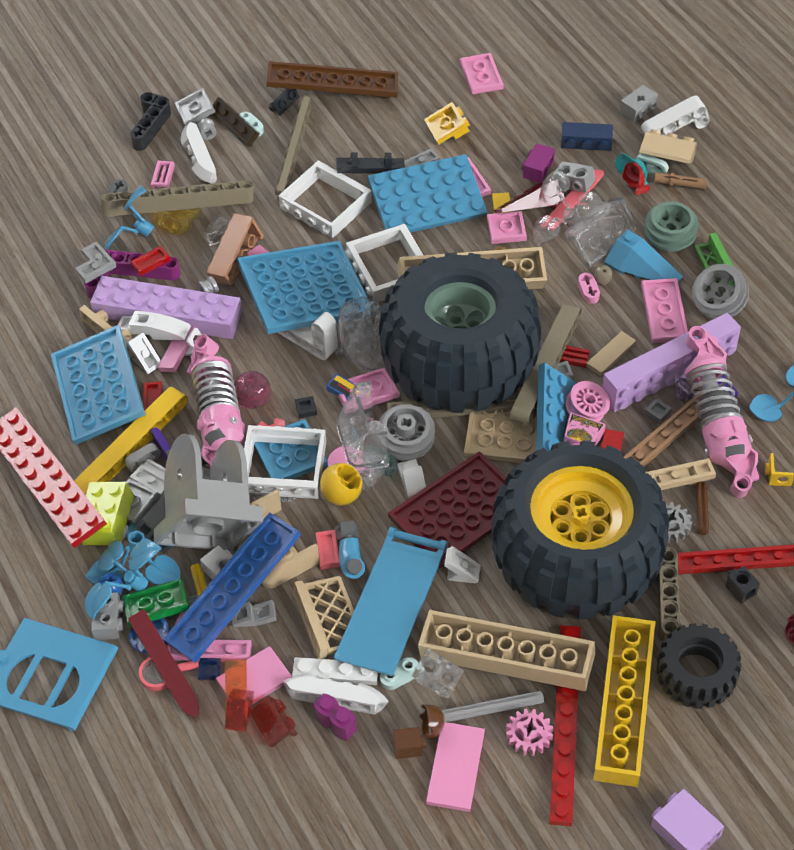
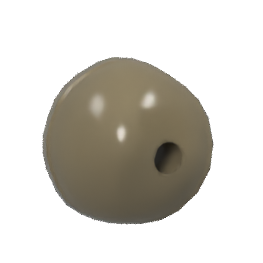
(603, 275)

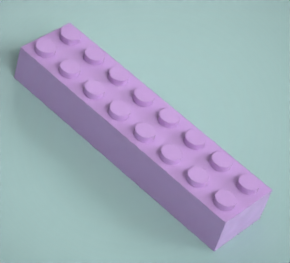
(208, 312)
(663, 364)

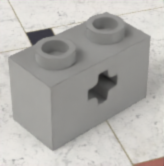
(638, 103)

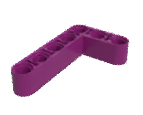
(167, 271)

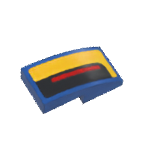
(340, 385)

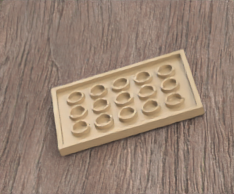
(500, 436)

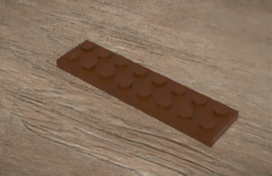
(332, 79)

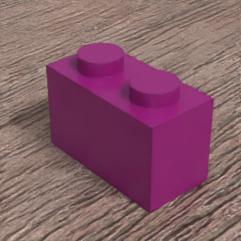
(538, 163)

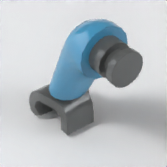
(349, 551)

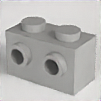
(108, 620)

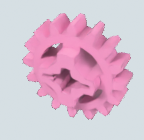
(539, 735)

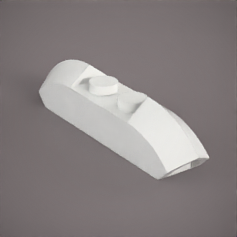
(201, 160)
(353, 697)

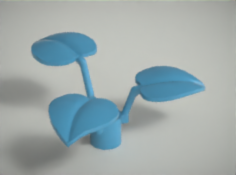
(141, 225)
(766, 406)
(160, 571)
(133, 578)

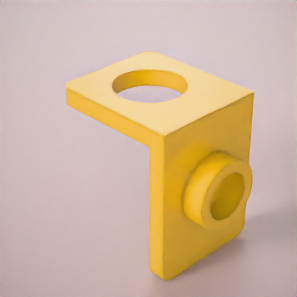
(773, 476)

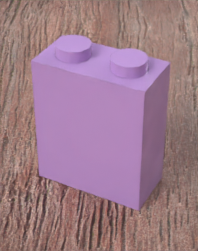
(686, 823)

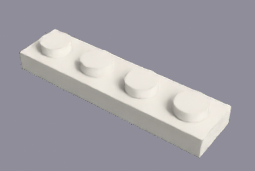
(334, 670)

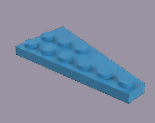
(551, 407)

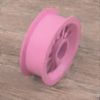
(588, 400)

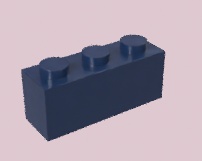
(587, 136)

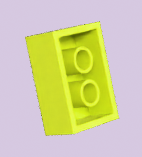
(113, 504)

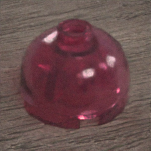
(252, 389)

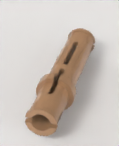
(679, 180)

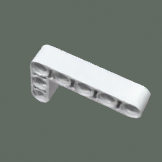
(317, 339)

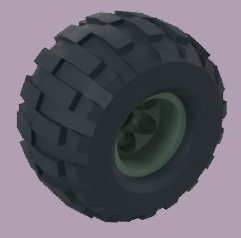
(460, 332)

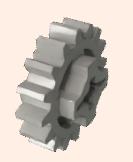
(678, 522)

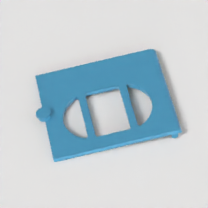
(77, 651)

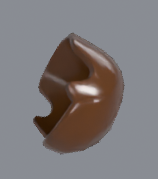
(432, 722)

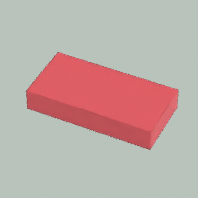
(327, 549)

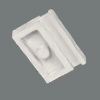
(150, 475)

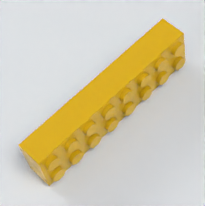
(624, 701)

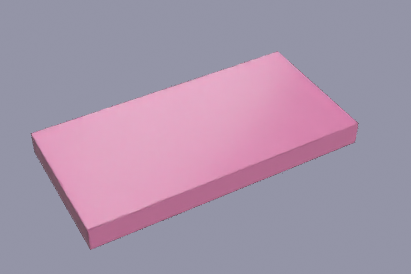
(664, 309)
(455, 767)

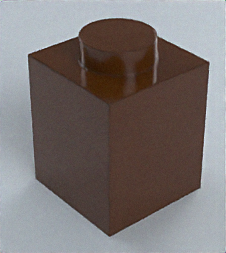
(408, 742)

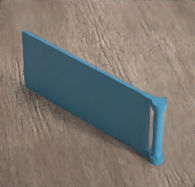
(390, 603)

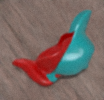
(633, 172)

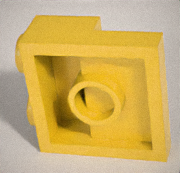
(447, 123)

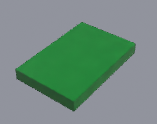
(157, 601)

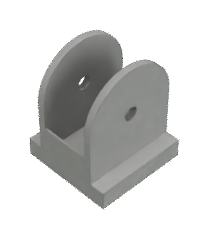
(206, 510)

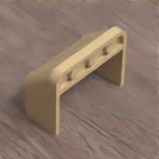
(292, 562)

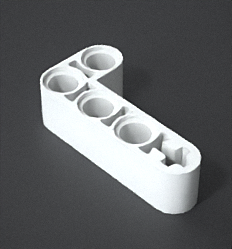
(678, 116)

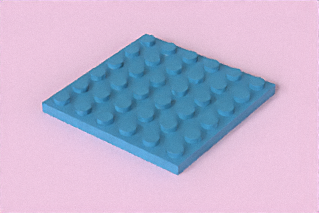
(300, 284)

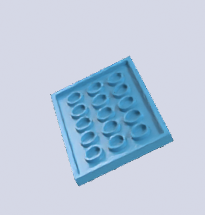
(428, 194)
(97, 384)

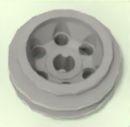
(733, 297)
(405, 422)

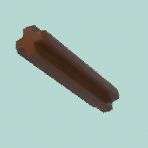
(702, 508)

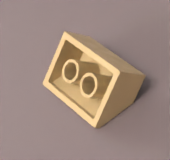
(668, 146)

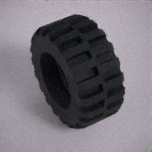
(707, 643)

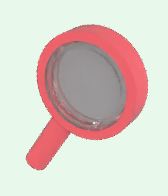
(151, 677)

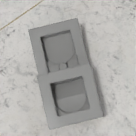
(255, 615)

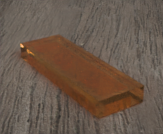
(235, 677)

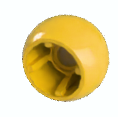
(340, 484)

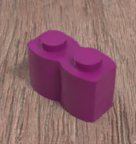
(334, 716)

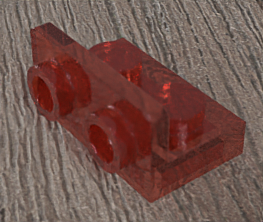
(273, 721)

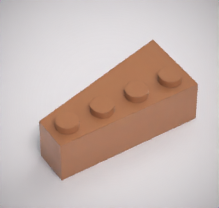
(236, 242)

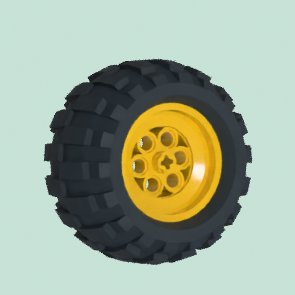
(582, 494)

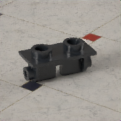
(284, 101)

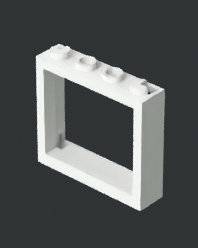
(338, 180)
(373, 241)
(286, 435)

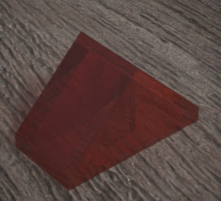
(238, 709)

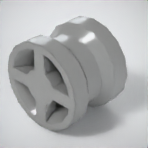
(207, 129)
(208, 285)

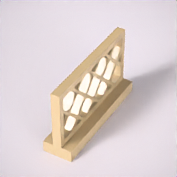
(311, 617)

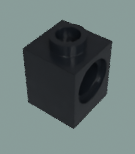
(743, 591)

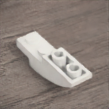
(156, 325)

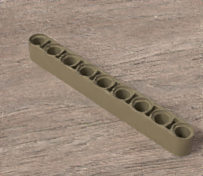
(179, 198)
(551, 354)

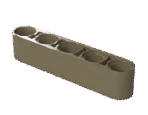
(671, 587)

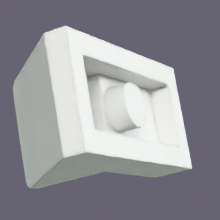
(144, 353)
(412, 477)
(461, 567)

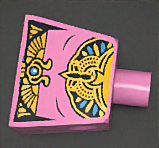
(583, 429)

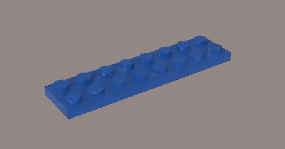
(232, 587)

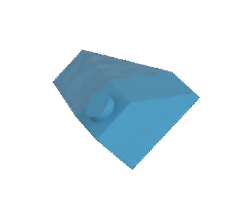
(638, 258)

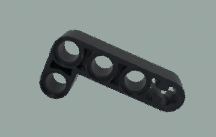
(156, 112)

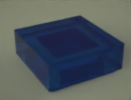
(209, 668)

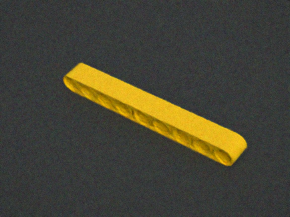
(135, 437)

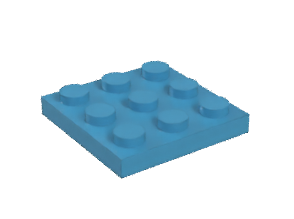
(288, 460)

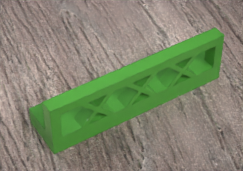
(717, 253)

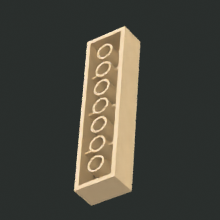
(525, 261)
(509, 650)

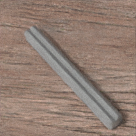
(493, 706)

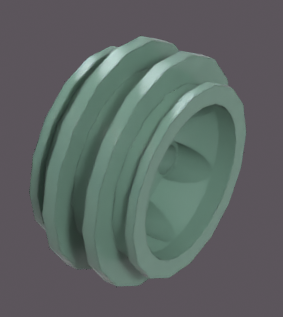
(671, 226)

